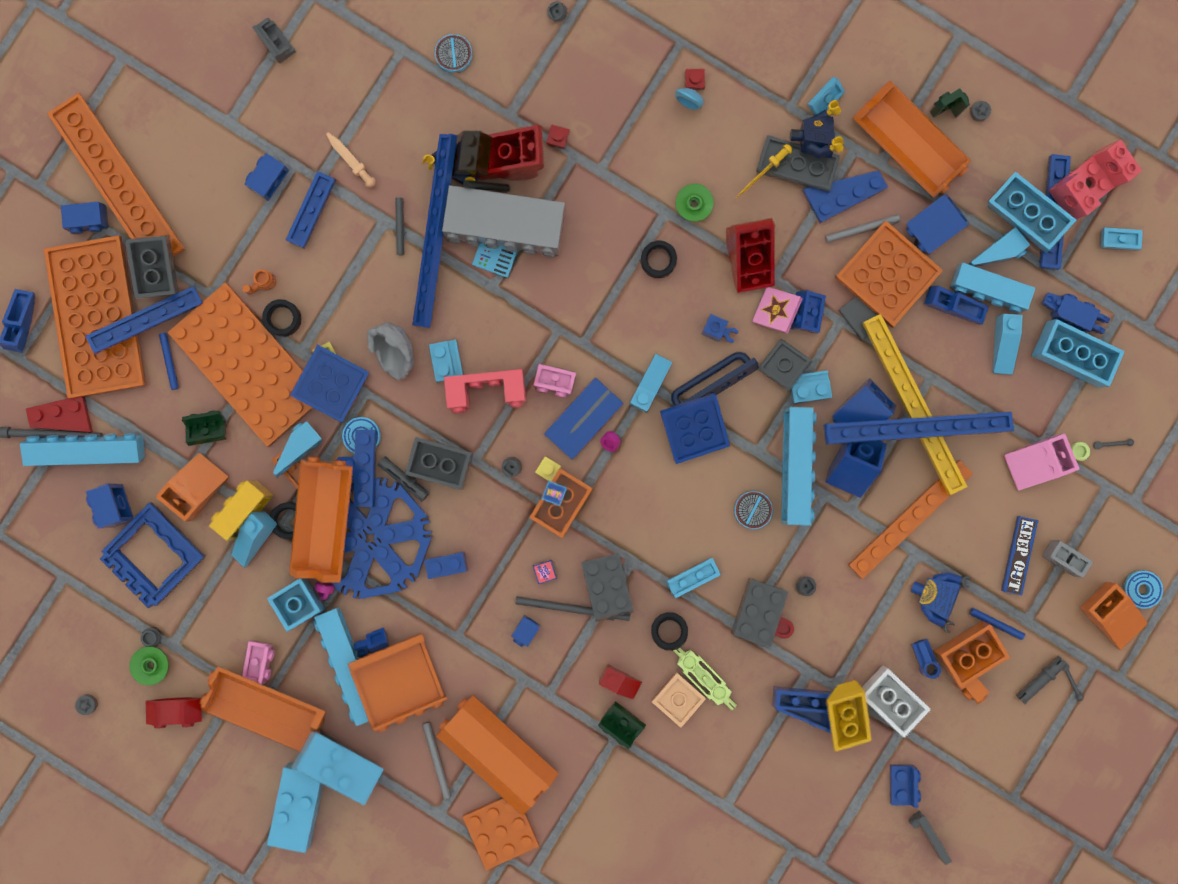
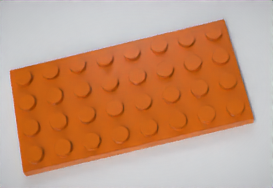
(88, 293)
(243, 363)

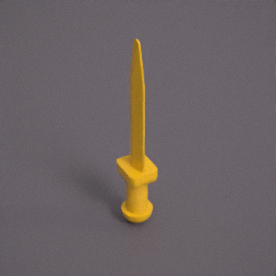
(774, 161)

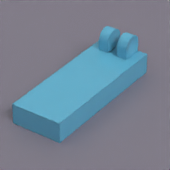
(693, 578)

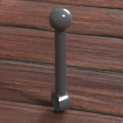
(1097, 445)
(1079, 696)

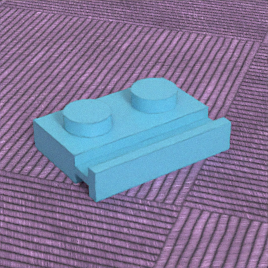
(445, 359)
(812, 387)

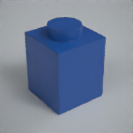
(525, 631)

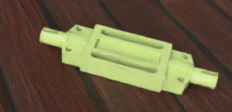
(718, 691)

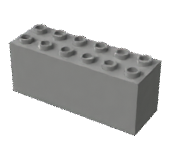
(503, 221)

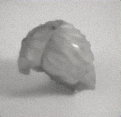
(392, 349)

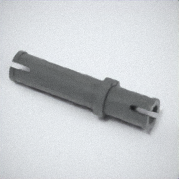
(405, 480)
(1048, 673)

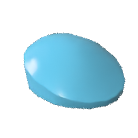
(689, 98)

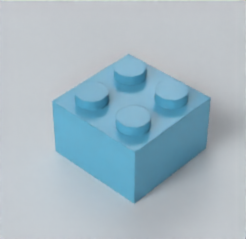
(296, 603)

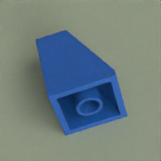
(937, 224)
(866, 404)
(856, 466)

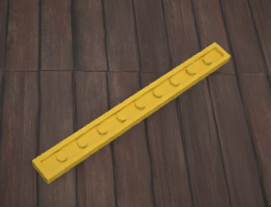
(913, 401)

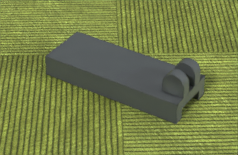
(920, 820)

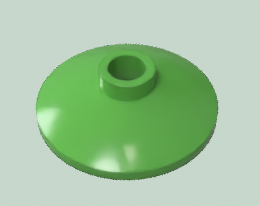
(701, 196)
(140, 666)

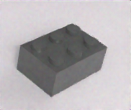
(152, 266)
(439, 463)
(607, 587)
(759, 612)

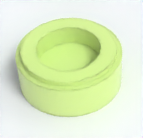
(1080, 450)

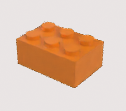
(556, 517)

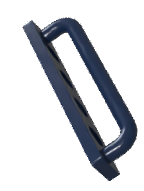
(723, 383)

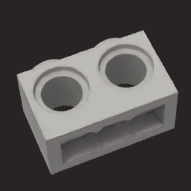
(1067, 558)

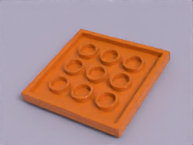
(888, 274)

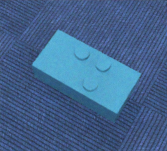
(1031, 212)
(1078, 353)
(337, 768)
(295, 811)

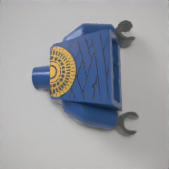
(939, 597)

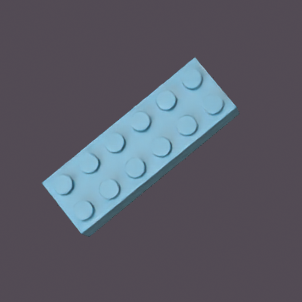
(797, 466)

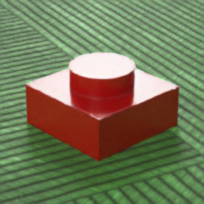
(695, 79)
(557, 136)

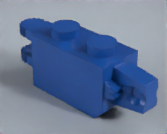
(1074, 312)

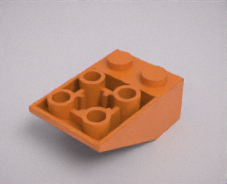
(192, 487)
(1114, 614)

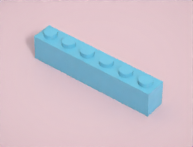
(82, 450)
(341, 651)

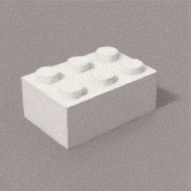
(894, 701)

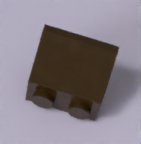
(472, 153)

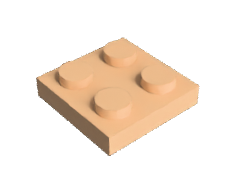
(678, 699)

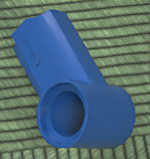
(926, 657)

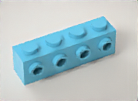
(992, 287)

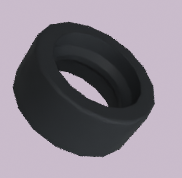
(660, 245)
(266, 317)
(275, 514)
(684, 631)

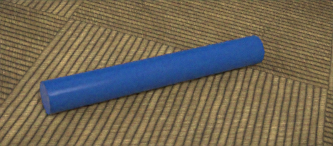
(168, 361)
(996, 623)

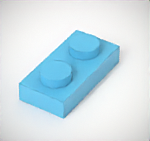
(831, 91)
(1121, 239)

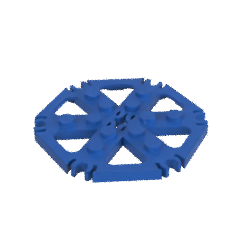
(388, 534)

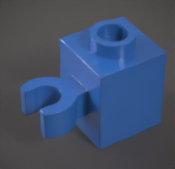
(716, 328)

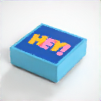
(554, 493)

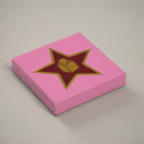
(777, 310)

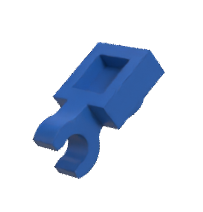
(374, 642)

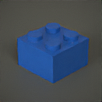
(109, 506)

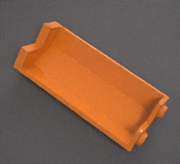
(912, 139)
(320, 520)
(261, 709)
(497, 754)

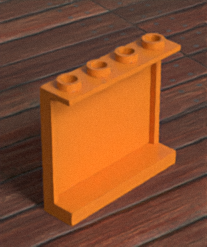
(396, 683)

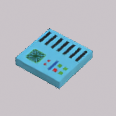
(494, 260)

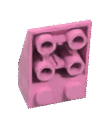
(1041, 461)

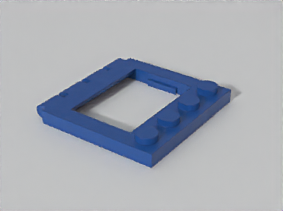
(175, 540)

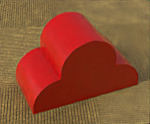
(516, 154)
(752, 254)

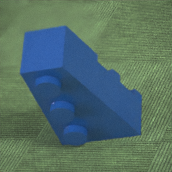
(803, 705)

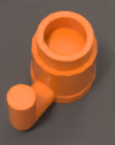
(263, 280)

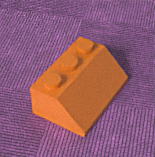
(972, 653)

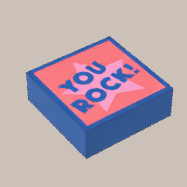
(544, 572)

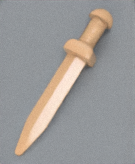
(358, 168)

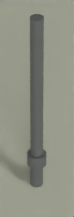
(7, 432)
(563, 607)

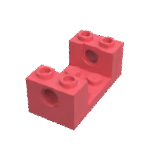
(1105, 170)
(458, 395)

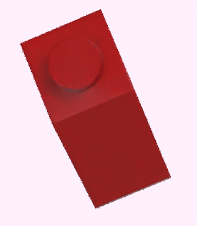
(619, 682)

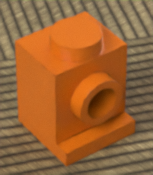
(974, 690)

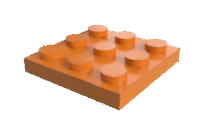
(500, 832)

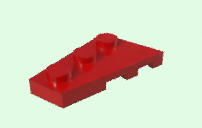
(61, 415)

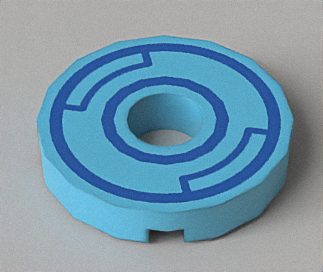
(358, 423)
(1153, 584)

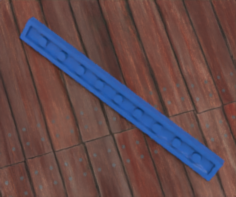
(434, 235)
(918, 427)

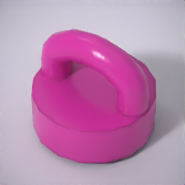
(610, 441)
(326, 588)

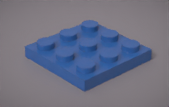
(329, 383)
(695, 428)

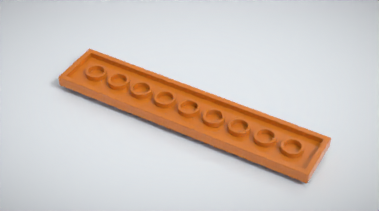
(110, 171)

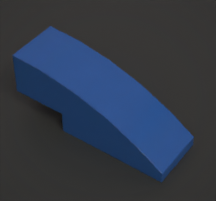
(956, 304)
(17, 321)

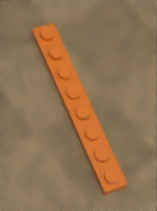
(903, 526)

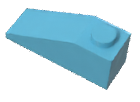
(1007, 247)
(1006, 343)
(650, 383)
(299, 444)
(252, 536)

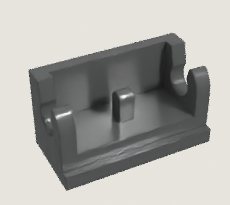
(274, 40)

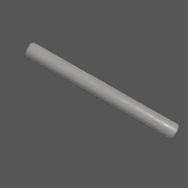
(860, 229)
(436, 760)

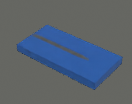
(583, 418)

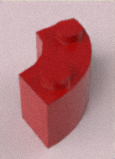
(173, 711)

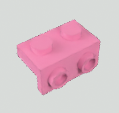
(554, 380)
(258, 661)

